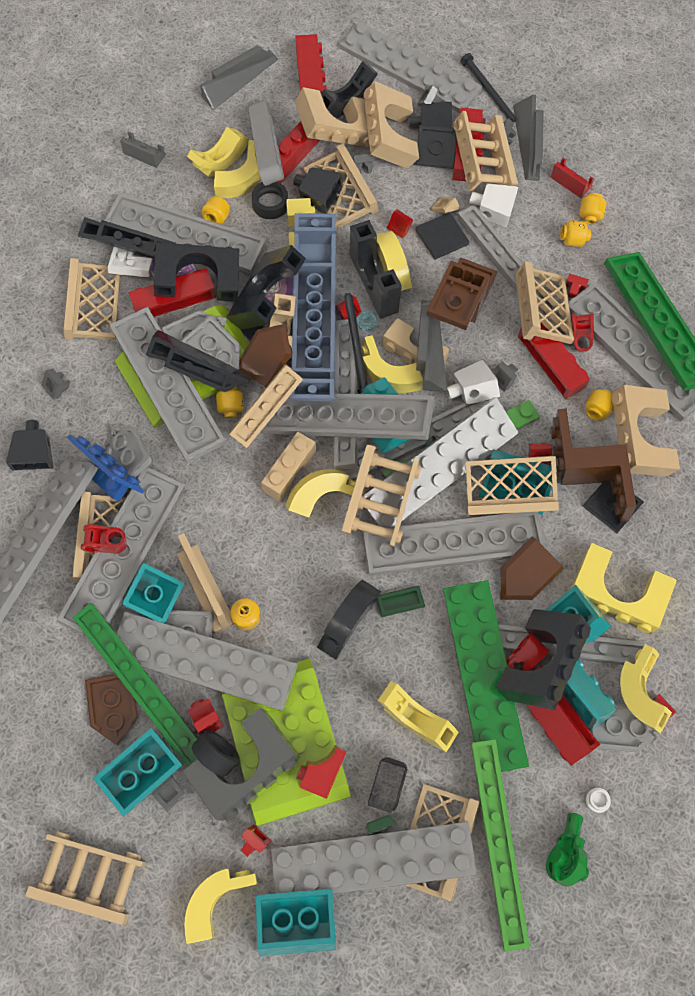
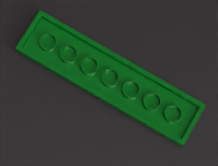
(656, 315)
(480, 667)

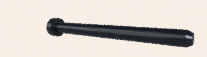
(467, 60)
(355, 342)

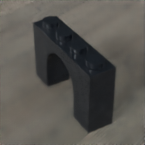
(173, 257)
(381, 287)
(252, 306)
(546, 685)

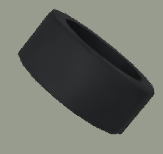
(269, 212)
(215, 753)

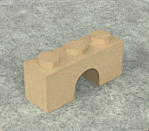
(284, 312)
(398, 340)
(282, 474)

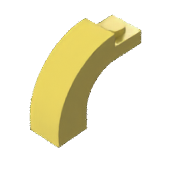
(222, 155)
(239, 181)
(393, 257)
(402, 378)
(315, 485)
(634, 690)
(416, 718)
(201, 905)

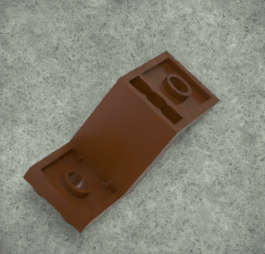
(461, 293)
(593, 465)

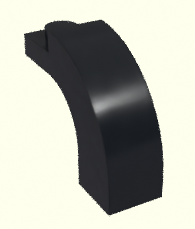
(337, 100)
(347, 617)

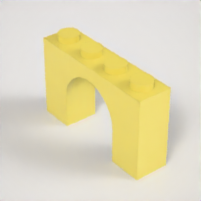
(645, 613)

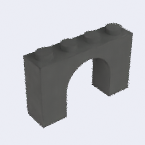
(275, 756)

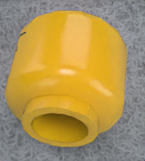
(592, 208)
(216, 210)
(575, 233)
(230, 403)
(599, 405)
(245, 621)

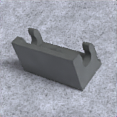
(142, 151)

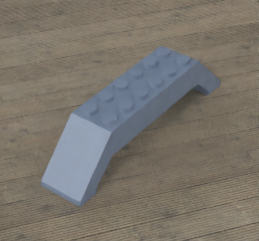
(314, 307)

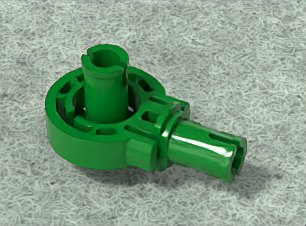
(561, 858)

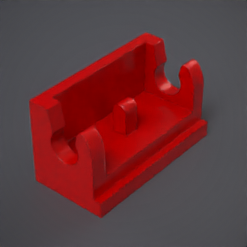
(570, 179)

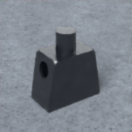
(433, 115)
(320, 186)
(30, 449)

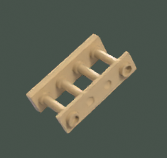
(499, 148)
(364, 480)
(91, 905)

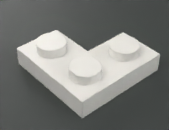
(125, 263)

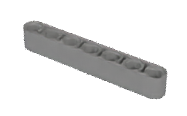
(265, 143)

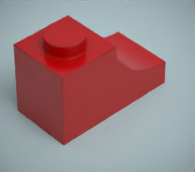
(204, 716)
(320, 775)

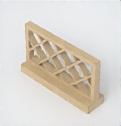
(357, 183)
(74, 296)
(530, 302)
(266, 406)
(517, 504)
(86, 517)
(204, 584)
(468, 814)

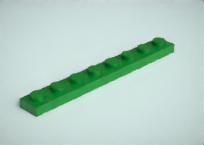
(137, 682)

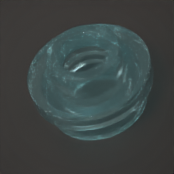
(369, 316)

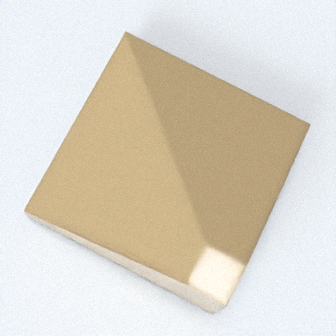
(445, 205)

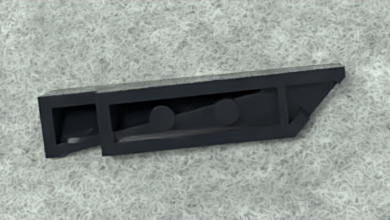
(120, 237)
(195, 363)

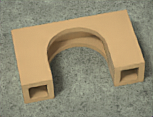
(323, 126)
(383, 140)
(643, 457)

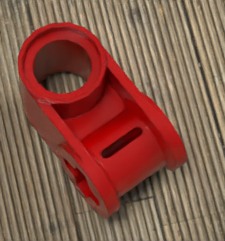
(583, 329)
(101, 539)
(528, 653)

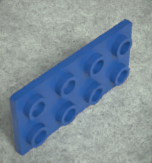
(109, 476)

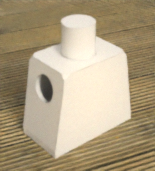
(496, 202)
(474, 384)

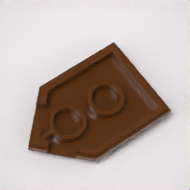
(266, 354)
(528, 571)
(110, 707)

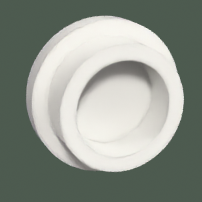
(598, 800)

